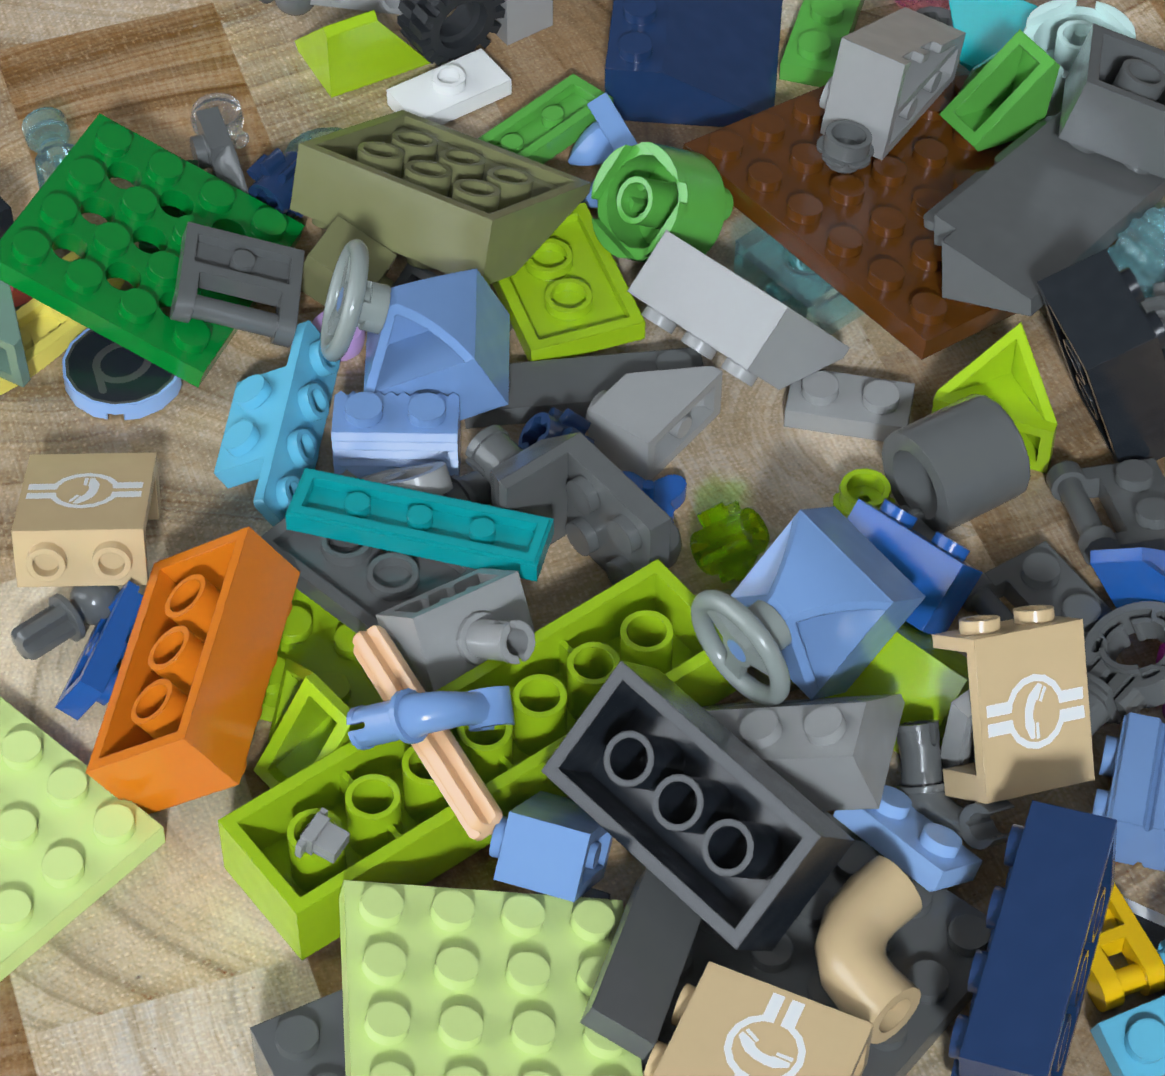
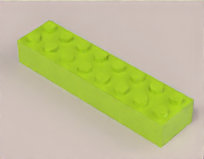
(390, 802)

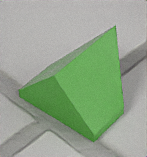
(1004, 94)

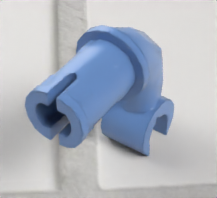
(415, 715)

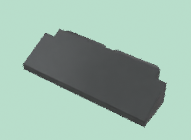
(1033, 218)

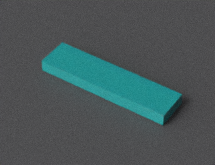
(419, 523)

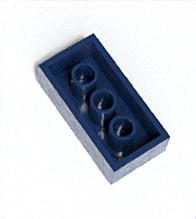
(1039, 946)

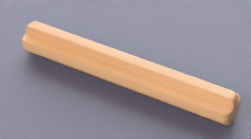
(439, 750)

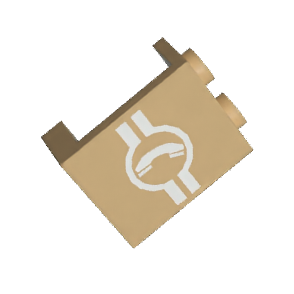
(85, 519)
(1024, 704)
(757, 1029)

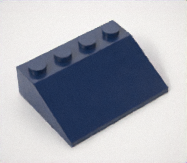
(693, 60)

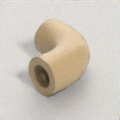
(854, 944)

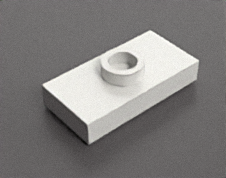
(452, 89)

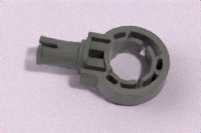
(1117, 687)

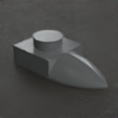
(215, 148)

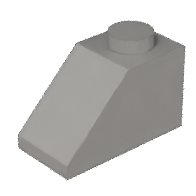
(653, 416)

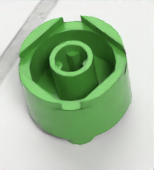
(657, 190)

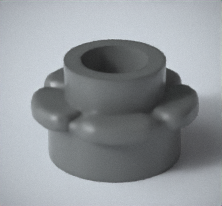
(846, 146)

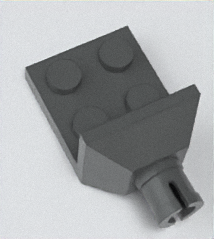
(583, 493)

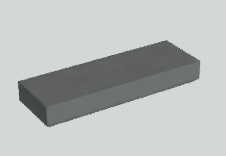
(642, 967)

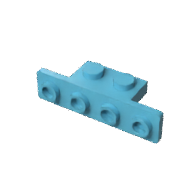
(278, 425)

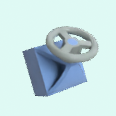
(421, 334)
(806, 611)

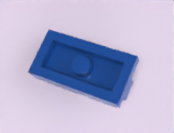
(96, 667)

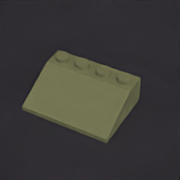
(434, 194)

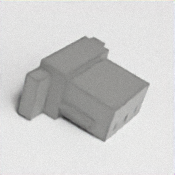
(322, 838)

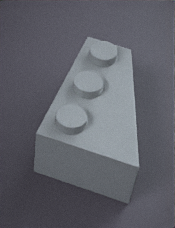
(891, 75)

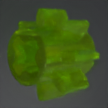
(729, 540)

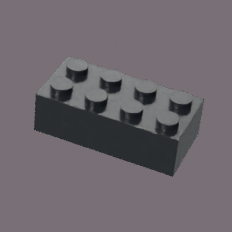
(697, 807)

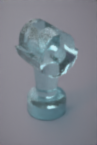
(48, 135)

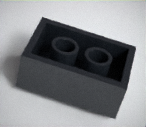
(1111, 353)

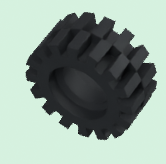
(449, 38)

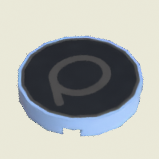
(114, 380)

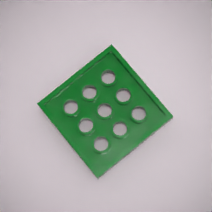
(108, 250)

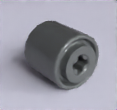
(957, 462)

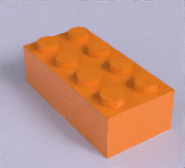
(195, 673)

